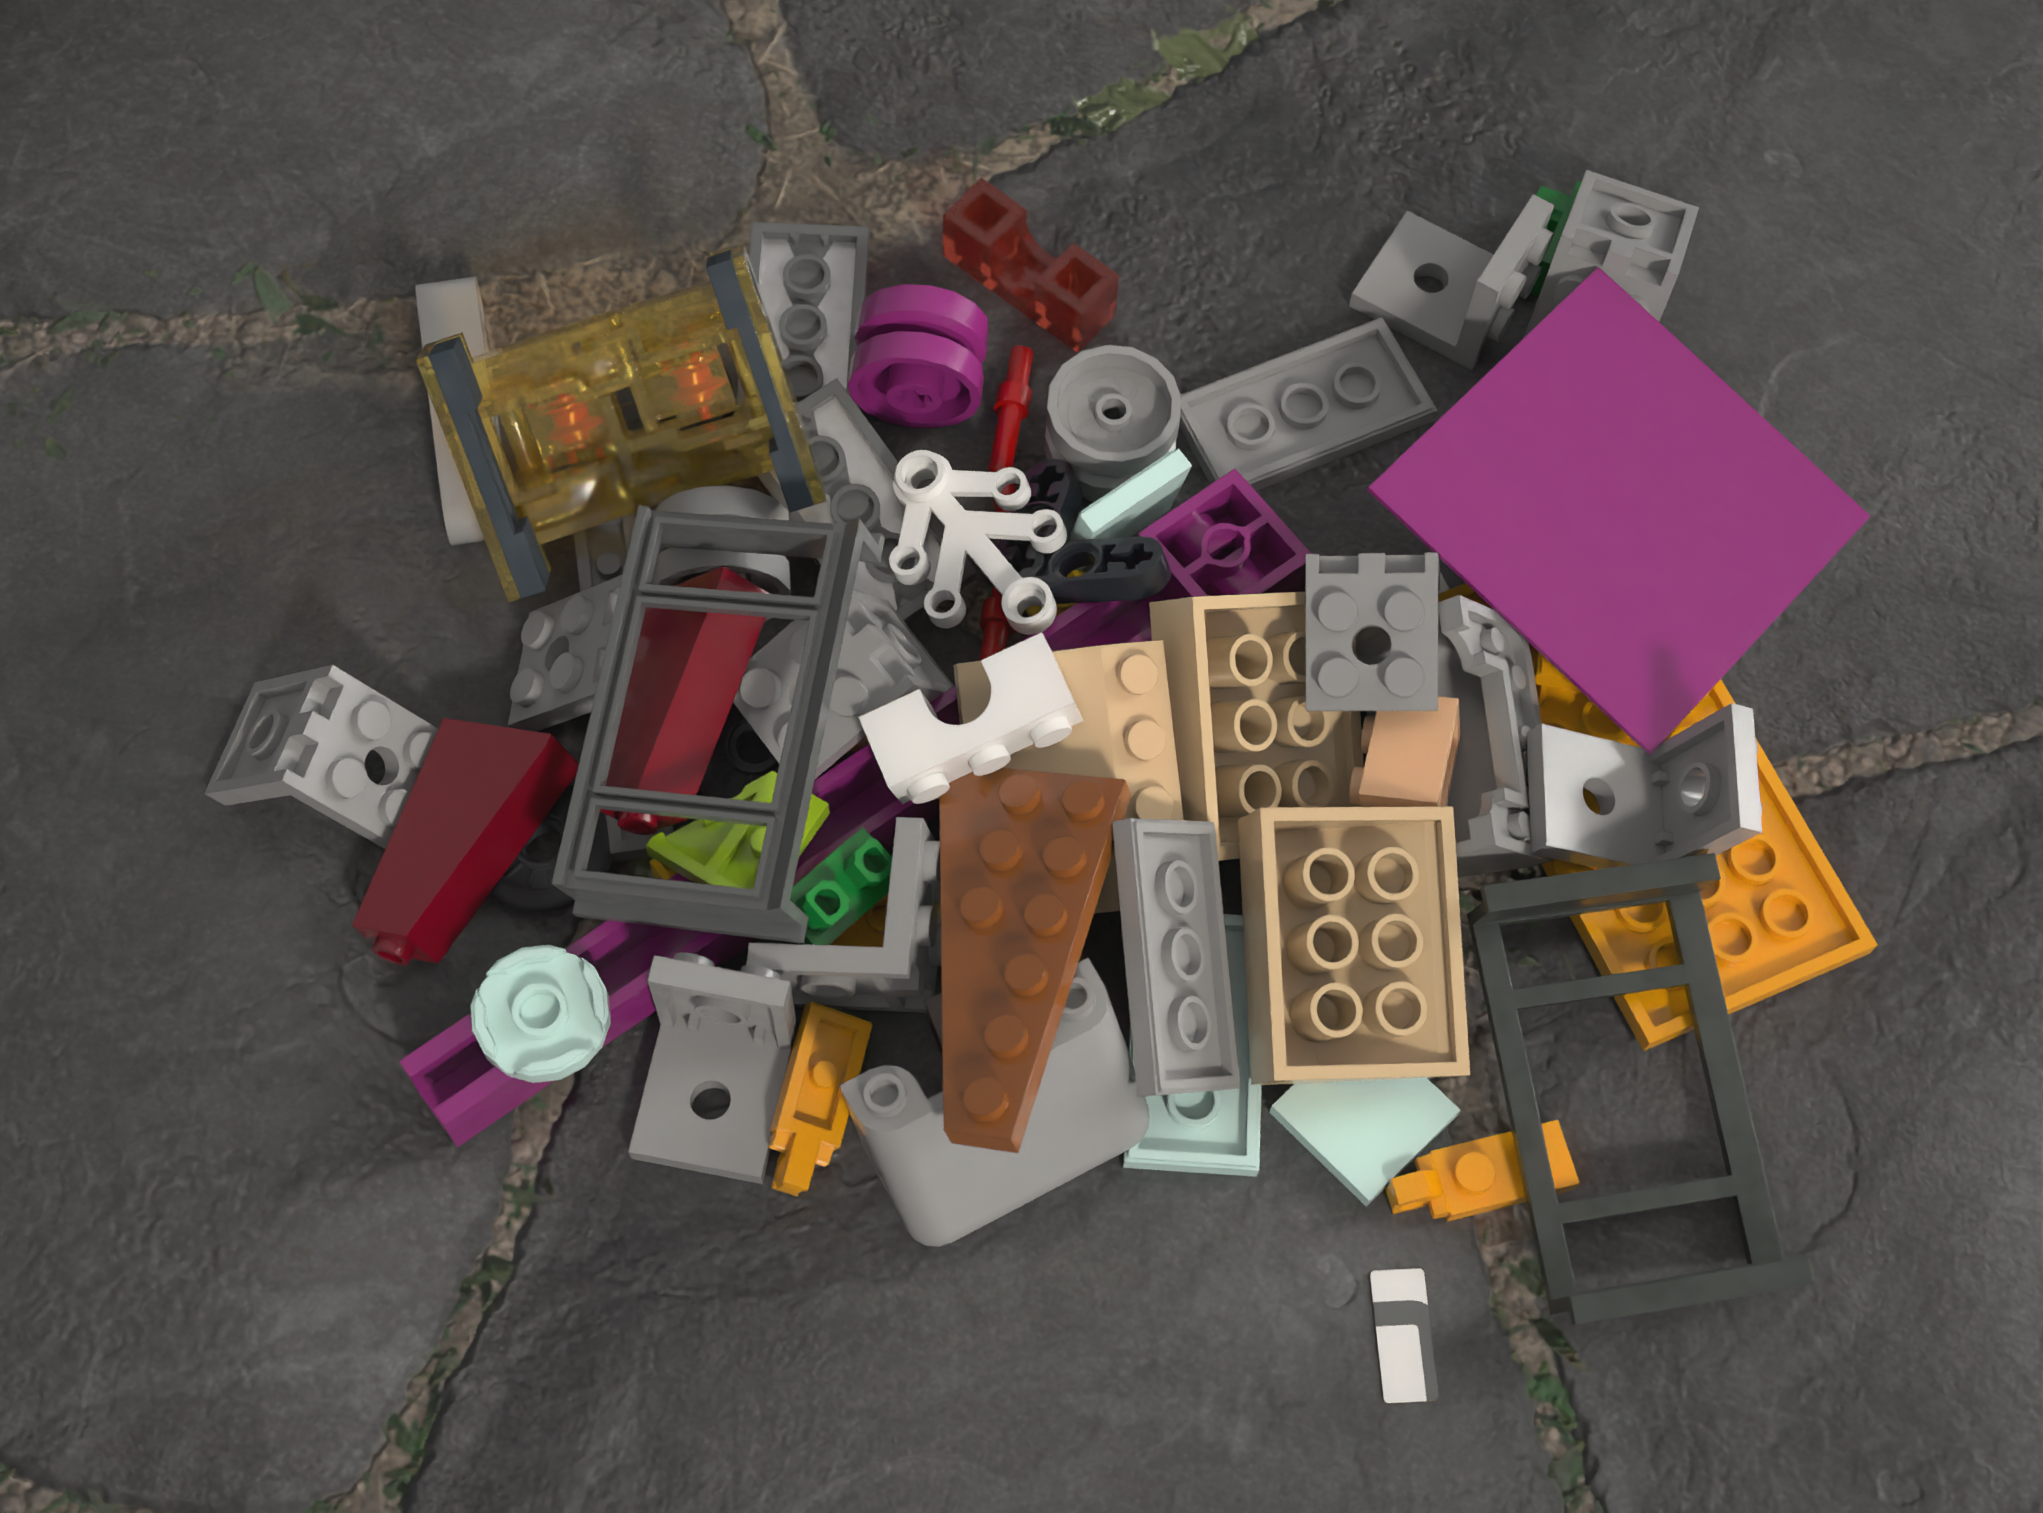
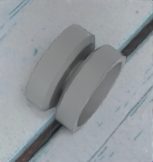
(1111, 416)
(682, 564)

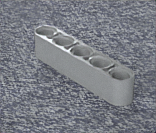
(444, 311)

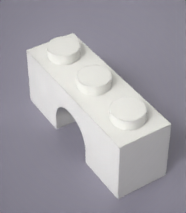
(1025, 708)

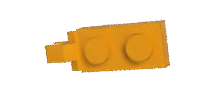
(810, 1105)
(1477, 1176)

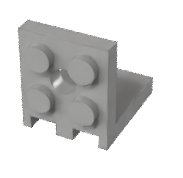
(1626, 233)
(1475, 282)
(1362, 593)
(562, 658)
(875, 666)
(311, 742)
(1645, 801)
(876, 977)
(720, 1034)

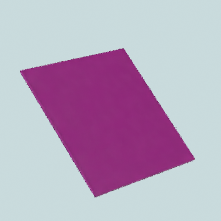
(1620, 508)

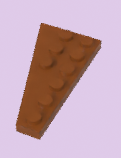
(1016, 906)

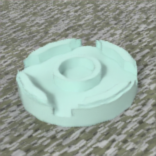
(541, 1014)

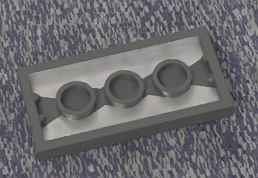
(812, 293)
(860, 486)

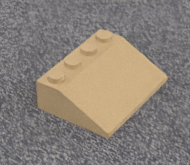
(1243, 711)
(1123, 731)
(1352, 944)

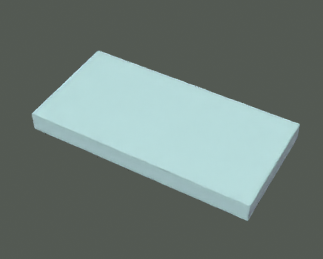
(1209, 1128)

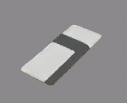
(1404, 1335)

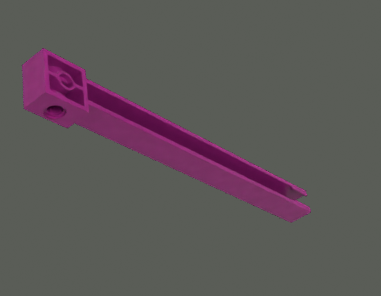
(1215, 546)

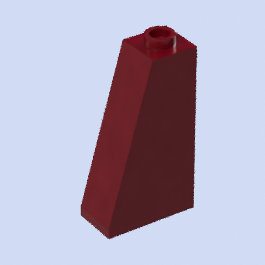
(680, 697)
(459, 834)

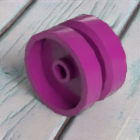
(918, 356)

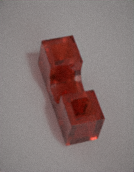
(991, 242)

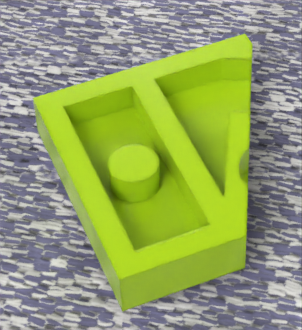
(724, 850)

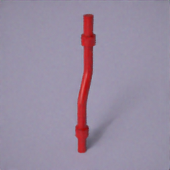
(1011, 406)

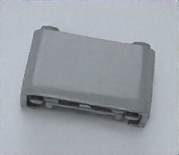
(1494, 678)
(1078, 1121)

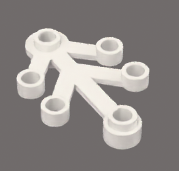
(969, 534)

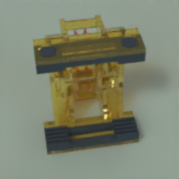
(568, 394)

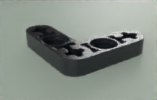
(1121, 566)

